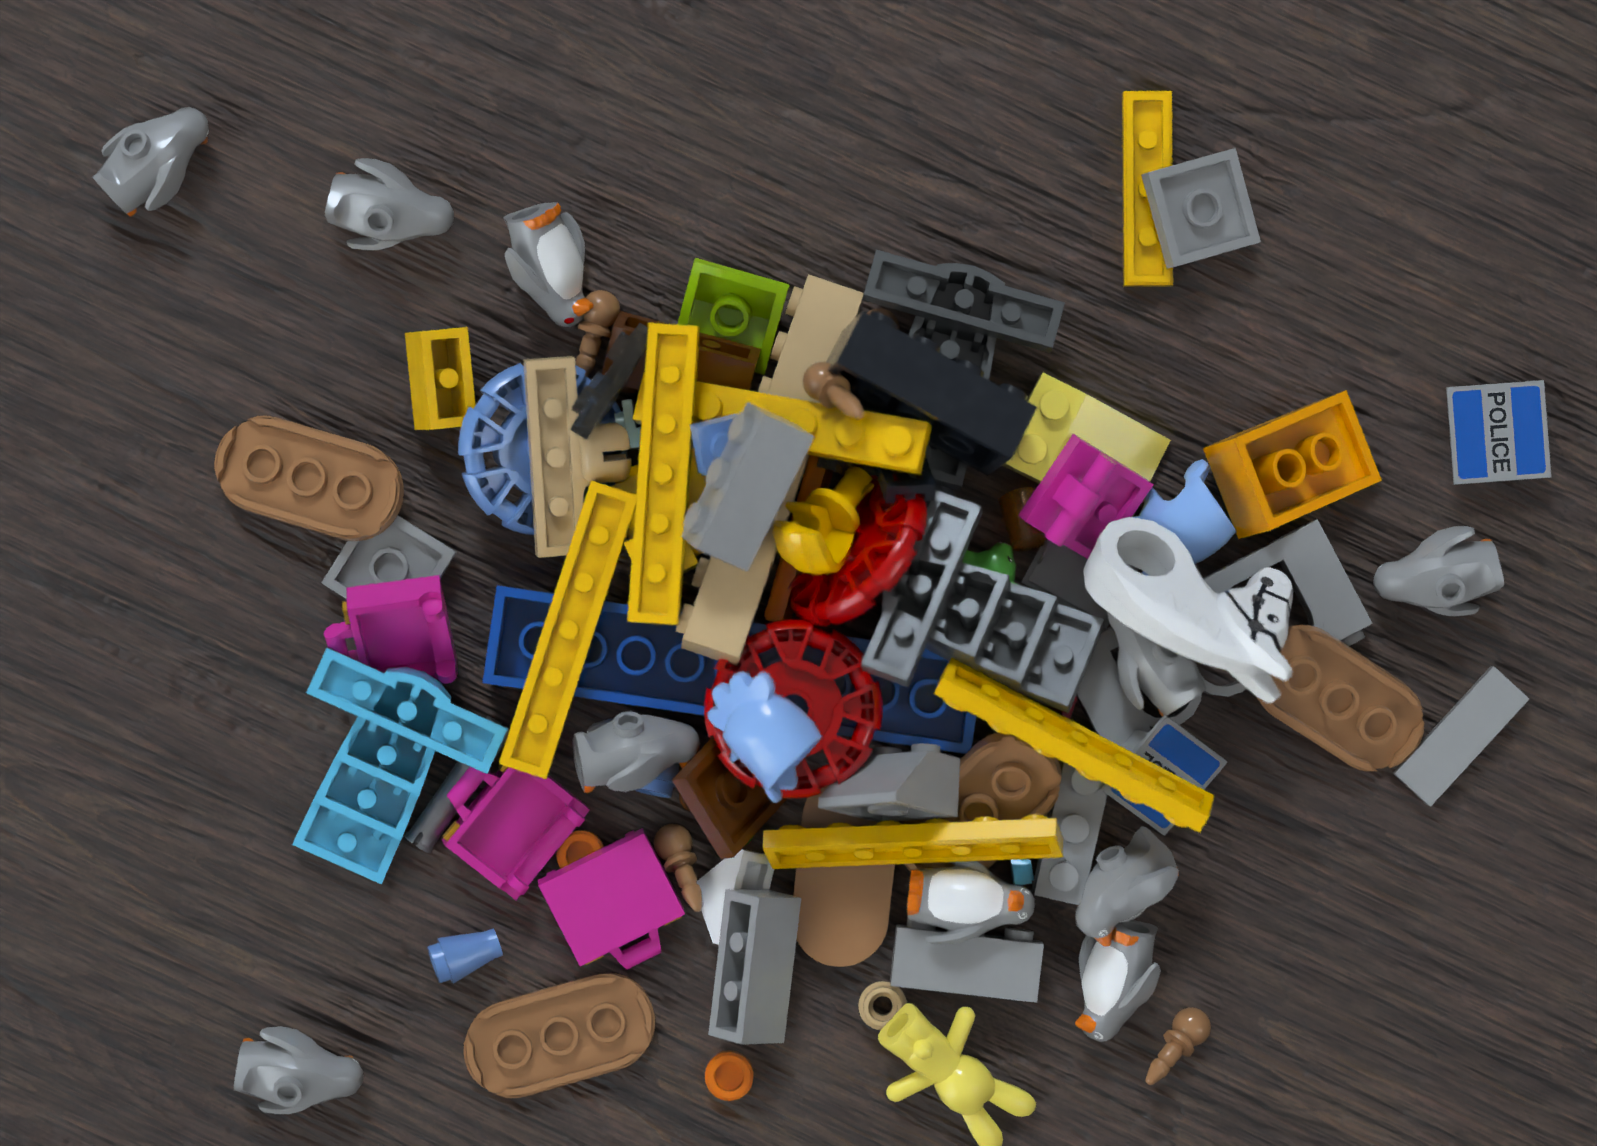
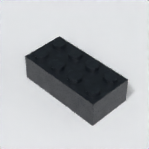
(916, 382)

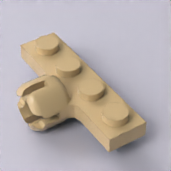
(561, 459)

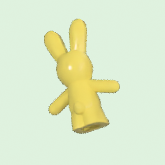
(958, 1078)

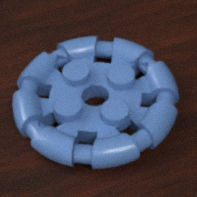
(509, 448)

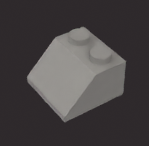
(899, 786)

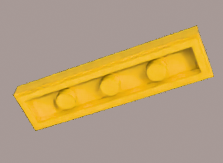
(1144, 149)

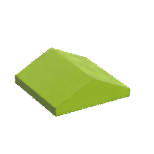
(734, 306)

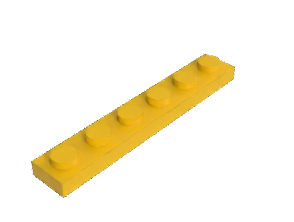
(870, 440)
(663, 473)
(568, 630)
(1075, 745)
(913, 843)

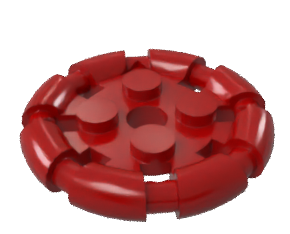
(873, 563)
(821, 693)

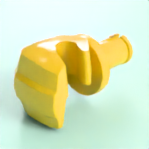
(823, 525)

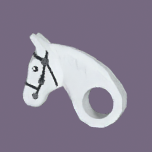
(1180, 612)

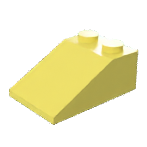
(1069, 411)

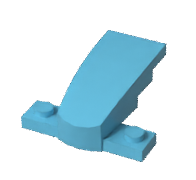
(384, 759)

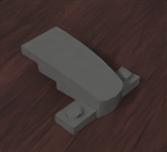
(964, 315)
(979, 618)

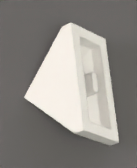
(743, 871)

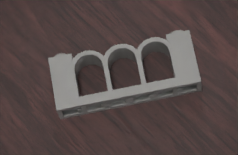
(1318, 584)

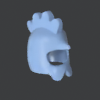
(1191, 515)
(763, 730)

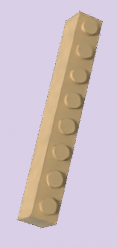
(729, 594)

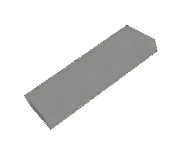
(1461, 735)

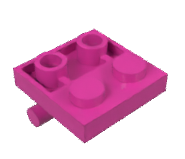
(1083, 495)

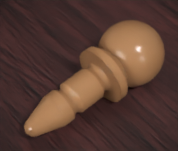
(596, 325)
(831, 390)
(674, 846)
(1188, 1030)

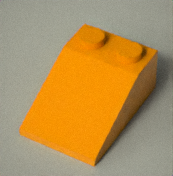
(1292, 465)

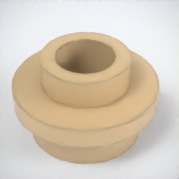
(870, 994)

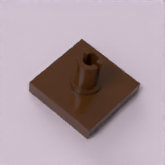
(721, 803)

